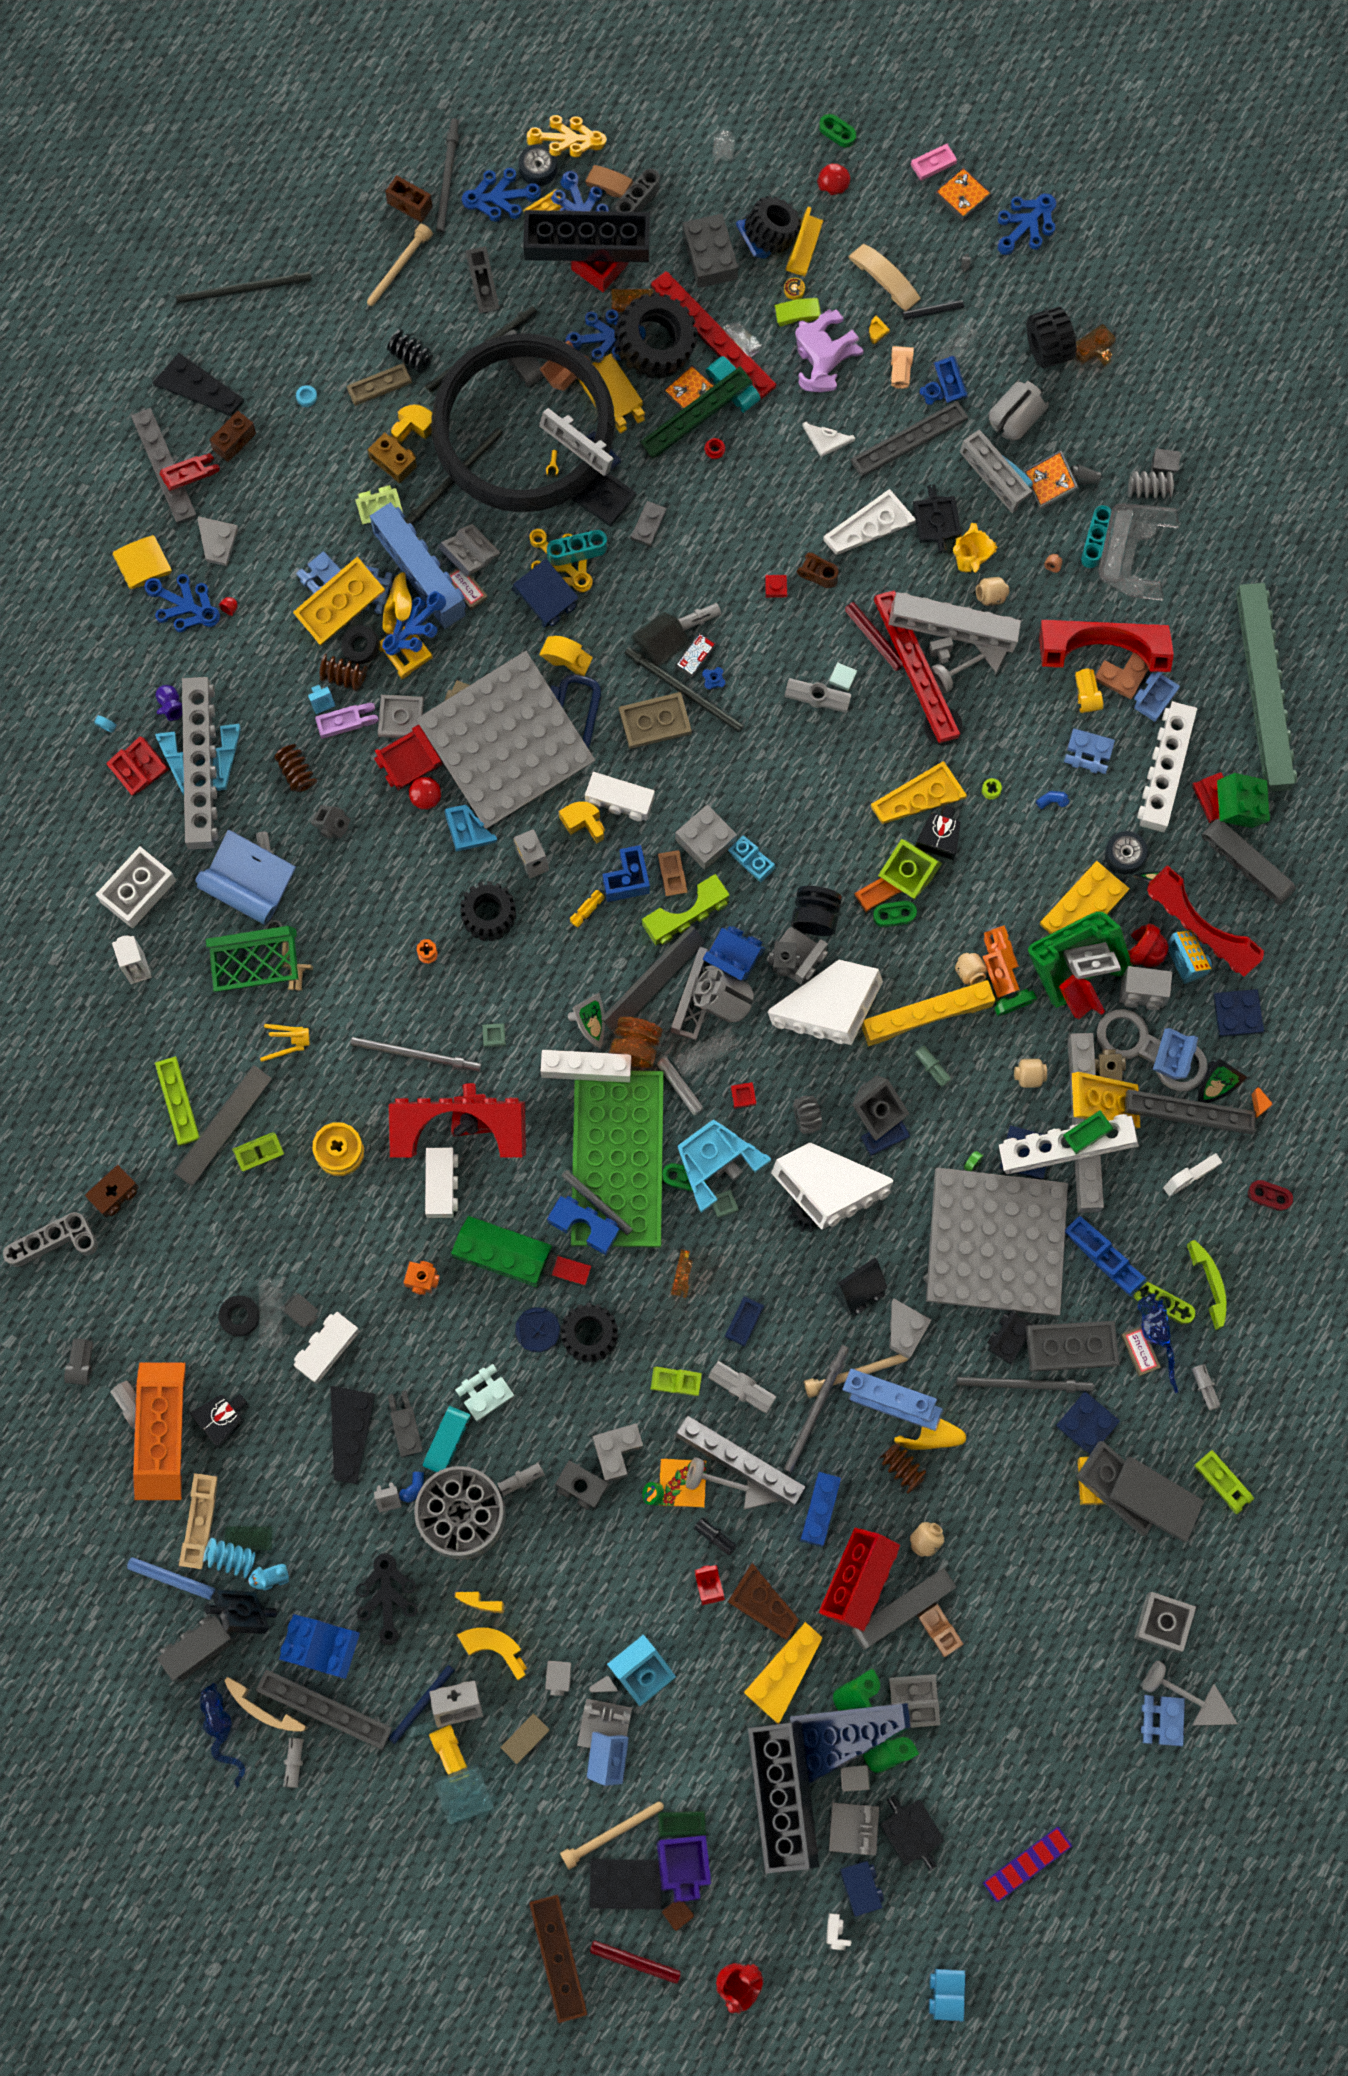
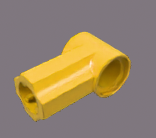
(1088, 695)
(447, 1746)

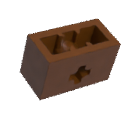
(409, 199)
(232, 436)
(118, 1181)

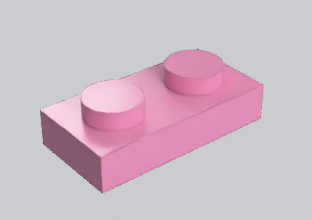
(933, 162)

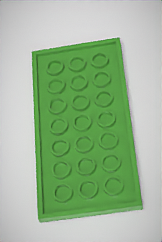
(620, 1154)

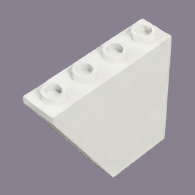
(830, 1003)
(829, 1184)

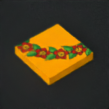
(673, 1479)

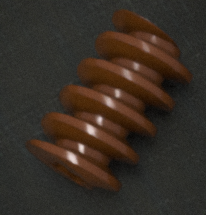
(342, 674)
(293, 768)
(903, 1467)

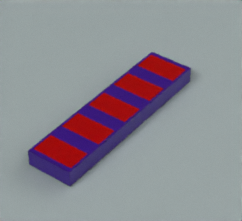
(1027, 1864)

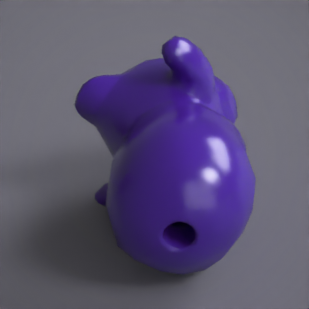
(169, 700)

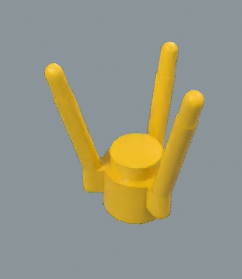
(298, 1036)

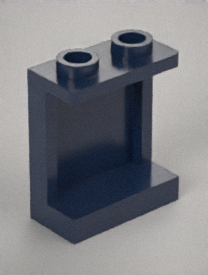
(546, 593)

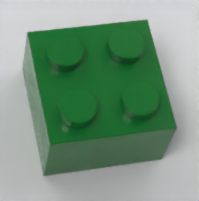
(1243, 800)

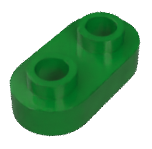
(838, 131)
(893, 911)
(1021, 1000)
(681, 1182)

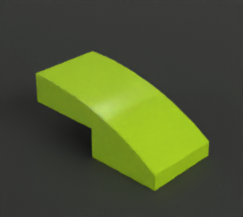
(797, 310)
(676, 1381)

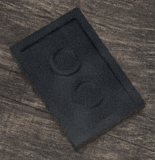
(605, 498)
(625, 1884)

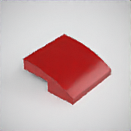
(137, 766)

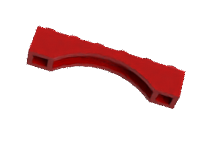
(1237, 950)

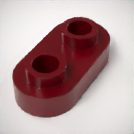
(1270, 1195)

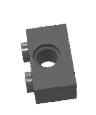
(571, 1475)

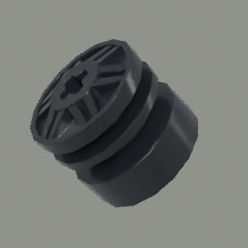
(816, 910)

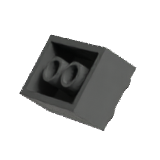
(710, 250)
(195, 1648)

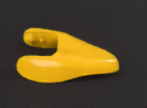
(397, 605)
(945, 1436)

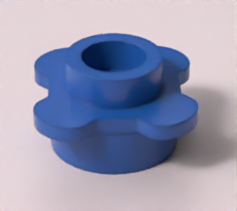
(931, 387)
(709, 682)

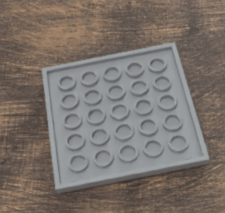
(505, 739)
(997, 1242)

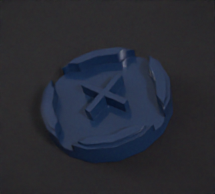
(537, 1330)

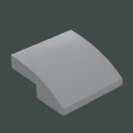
(469, 550)
(1091, 960)
(921, 1696)

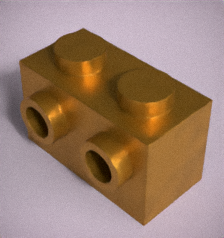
(392, 457)

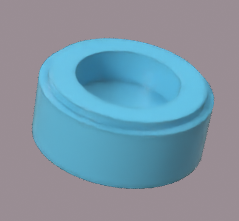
(306, 396)
(105, 723)

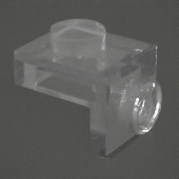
(724, 146)

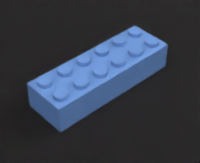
(414, 560)

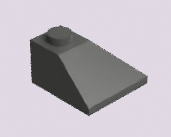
(879, 1106)

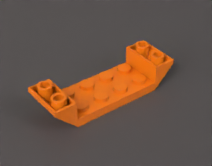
(158, 1431)

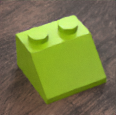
(909, 868)

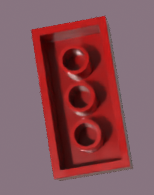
(859, 1579)

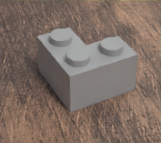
(611, 1447)

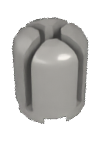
(1017, 410)
(722, 994)

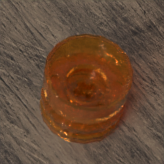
(636, 1040)

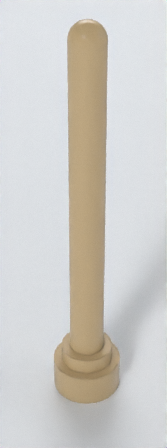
(421, 235)
(814, 1386)
(572, 1856)

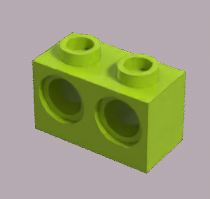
(258, 1151)

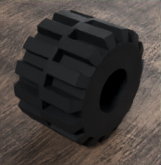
(1051, 337)

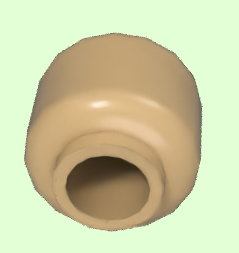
(992, 591)
(971, 968)
(1030, 1073)
(927, 1539)

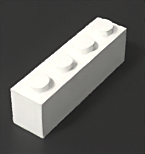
(586, 1066)

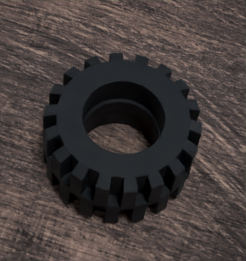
(772, 224)
(490, 928)
(589, 1352)

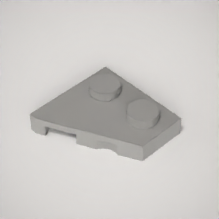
(217, 539)
(906, 1328)

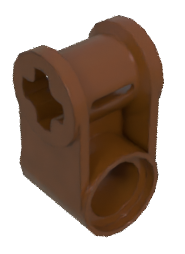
(815, 568)

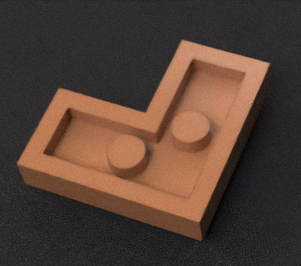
(1123, 681)

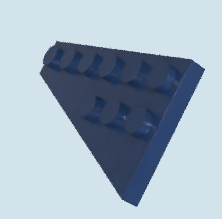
(843, 1735)

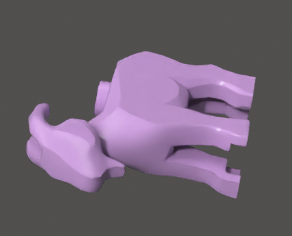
(823, 352)

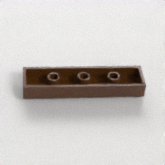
(558, 1958)

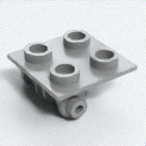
(603, 1718)
(854, 1829)

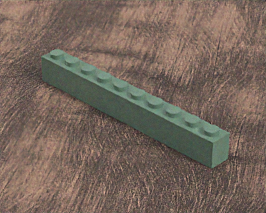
(1265, 687)

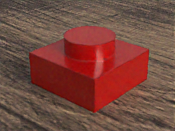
(775, 586)
(743, 1095)

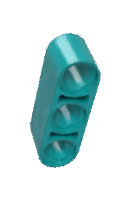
(722, 368)
(584, 540)
(1093, 545)
(446, 1438)

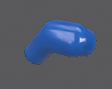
(1053, 796)
(410, 1493)

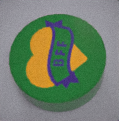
(653, 1493)

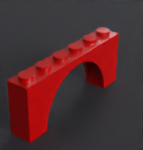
(1146, 640)
(503, 1118)

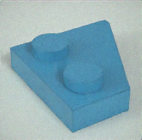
(467, 829)

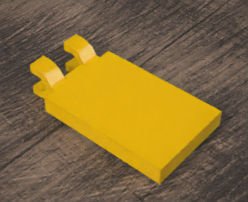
(621, 390)

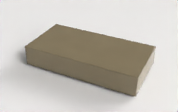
(525, 1738)

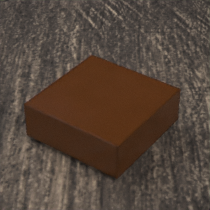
(677, 1914)

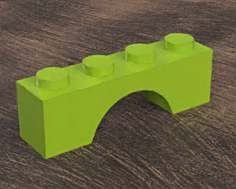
(663, 925)

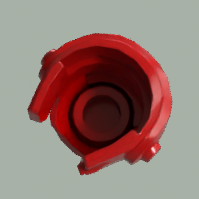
(1151, 947)
(739, 1986)

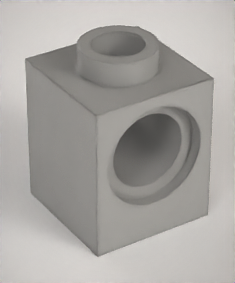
(558, 1677)

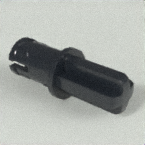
(715, 1536)

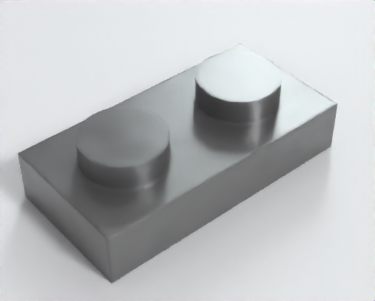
(648, 523)

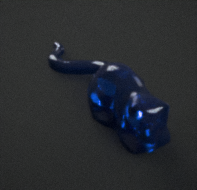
(1157, 1329)
(218, 1725)

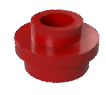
(714, 442)

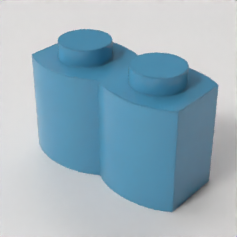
(948, 1994)

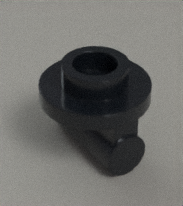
(468, 1123)

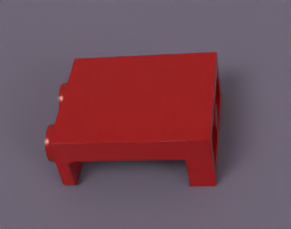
(408, 758)

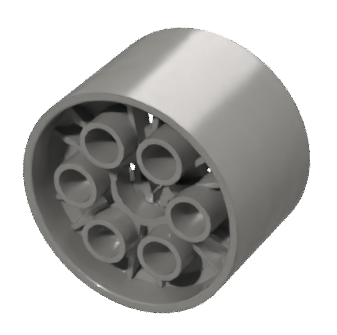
(464, 1548)

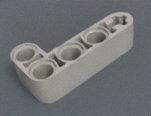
(44, 1234)

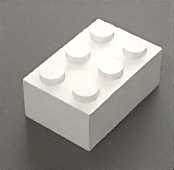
(136, 887)

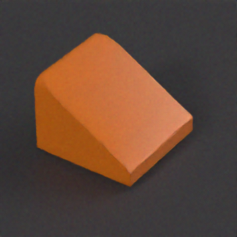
(1260, 1102)

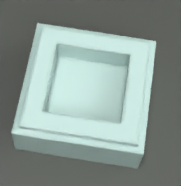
(842, 676)

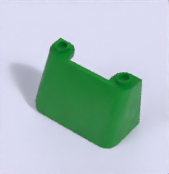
(1089, 930)
(855, 1696)

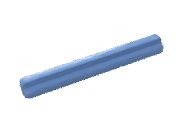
(170, 1578)

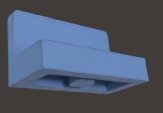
(607, 1759)

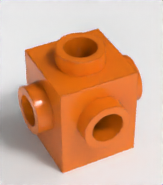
(413, 1275)

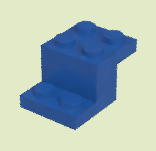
(734, 952)
(319, 1646)

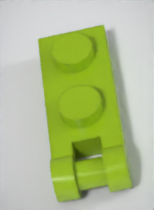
(1223, 1481)

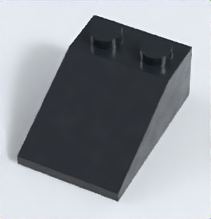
(861, 1287)

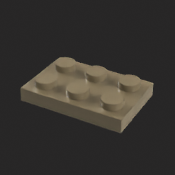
(655, 720)

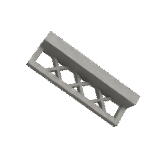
(995, 470)
(686, 1000)

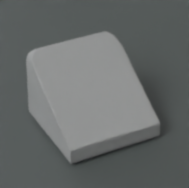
(603, 1685)
(855, 1778)

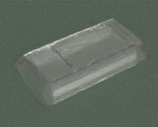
(743, 338)

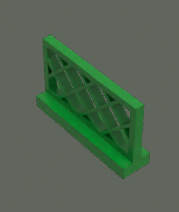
(246, 941)

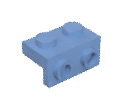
(1156, 695)
(1175, 1054)

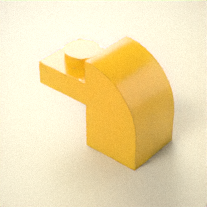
(412, 418)
(566, 652)
(582, 815)

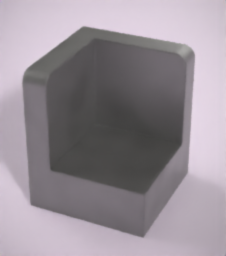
(1165, 461)

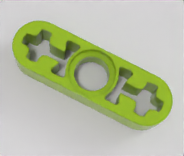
(1176, 1316)

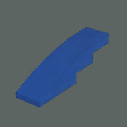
(1105, 1256)

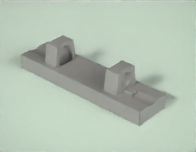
(575, 441)

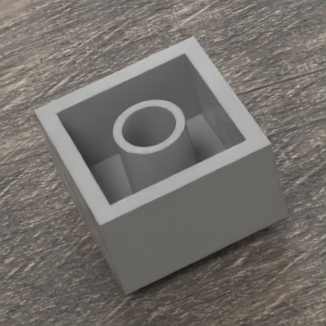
(705, 837)
(1145, 987)
(1165, 1622)

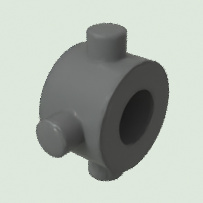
(965, 264)

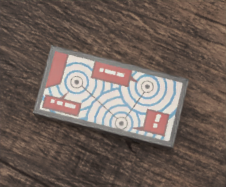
(695, 655)

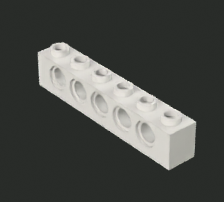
(1183, 717)
(1058, 1154)

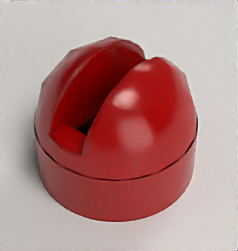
(228, 603)

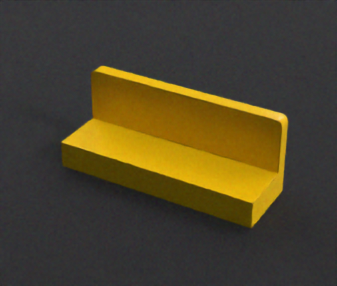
(804, 244)

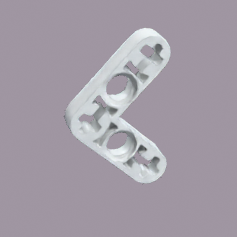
(1187, 1176)

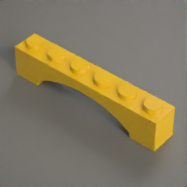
(958, 1002)

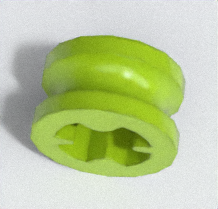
(991, 781)

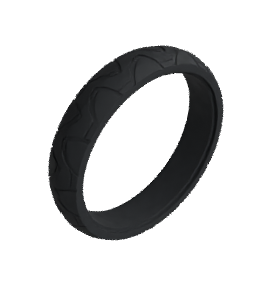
(500, 349)

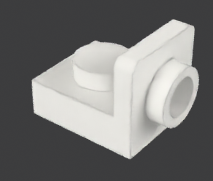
(834, 1928)

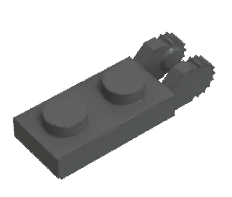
(405, 1426)

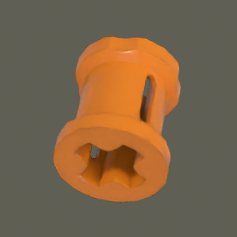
(432, 953)

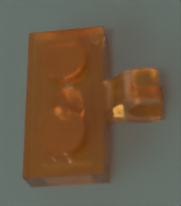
(622, 297)
(1095, 345)
(681, 1278)

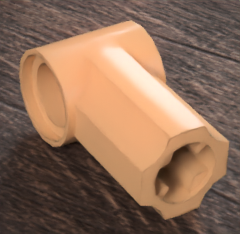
(902, 362)

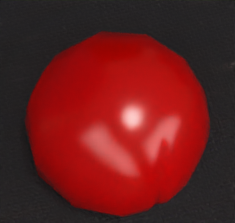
(833, 179)
(425, 793)

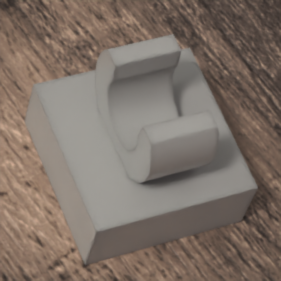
(941, 648)
(387, 1498)

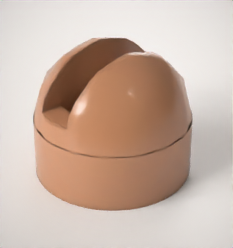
(1055, 560)

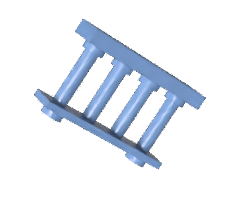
(893, 1399)

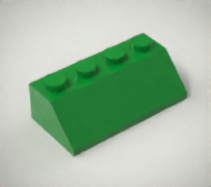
(501, 1251)

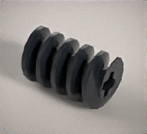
(409, 352)

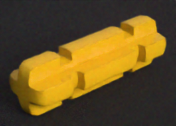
(587, 908)

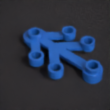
(569, 182)
(499, 196)
(1028, 220)
(606, 336)
(184, 604)
(395, 642)

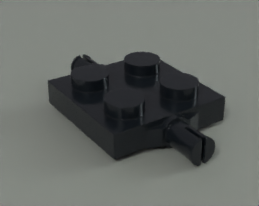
(937, 519)
(240, 1611)
(912, 1832)

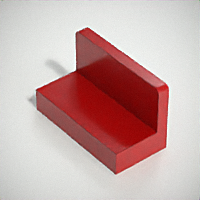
(1080, 996)

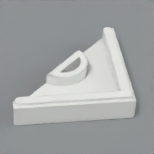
(826, 439)

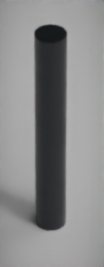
(933, 309)

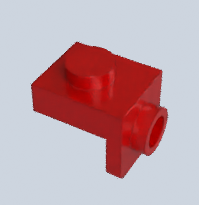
(709, 1584)

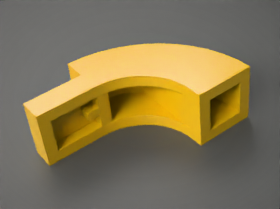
(491, 1639)

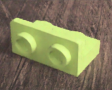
(369, 504)

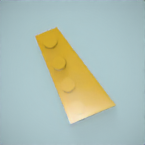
(925, 792)
(782, 1676)

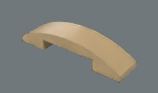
(887, 275)
(199, 1520)
(239, 1692)

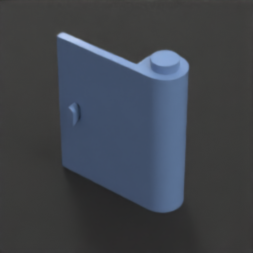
(244, 881)

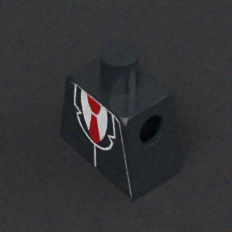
(940, 834)
(220, 1418)

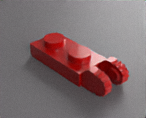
(188, 471)

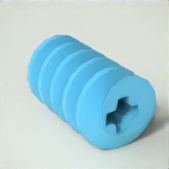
(229, 1557)

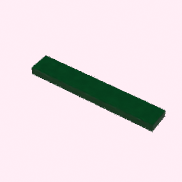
(696, 412)

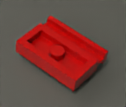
(1207, 794)

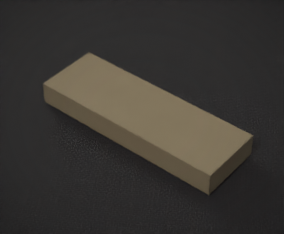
(379, 384)

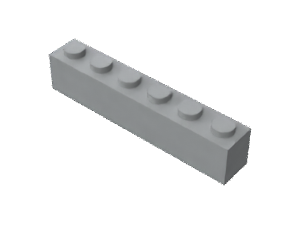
(954, 622)

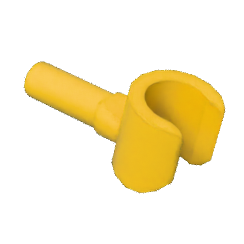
(553, 464)

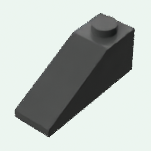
(482, 279)

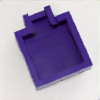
(684, 1867)

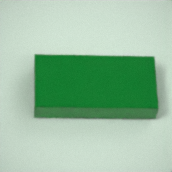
(1088, 1132)

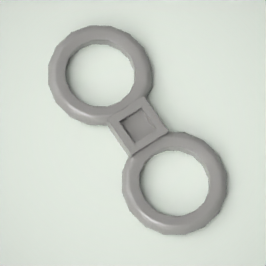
(1148, 1048)

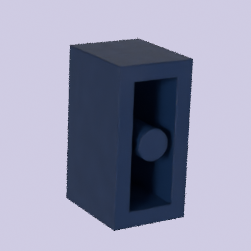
(861, 1888)

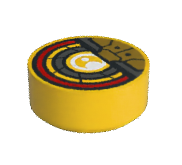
(794, 288)

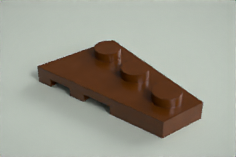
(761, 1602)

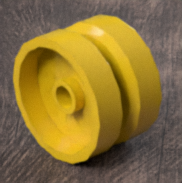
(335, 1136)

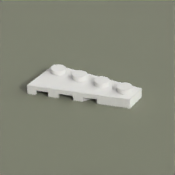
(873, 521)

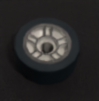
(530, 158)
(1135, 847)

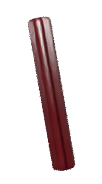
(874, 636)
(635, 1962)

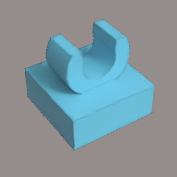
(321, 699)

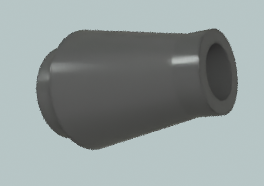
(1085, 475)

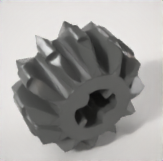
(807, 1114)

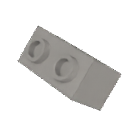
(456, 1703)

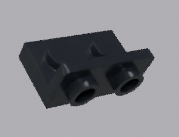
(1009, 1338)

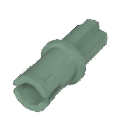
(932, 1065)

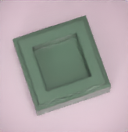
(494, 1035)
(725, 1204)

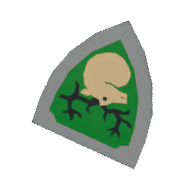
(588, 1017)

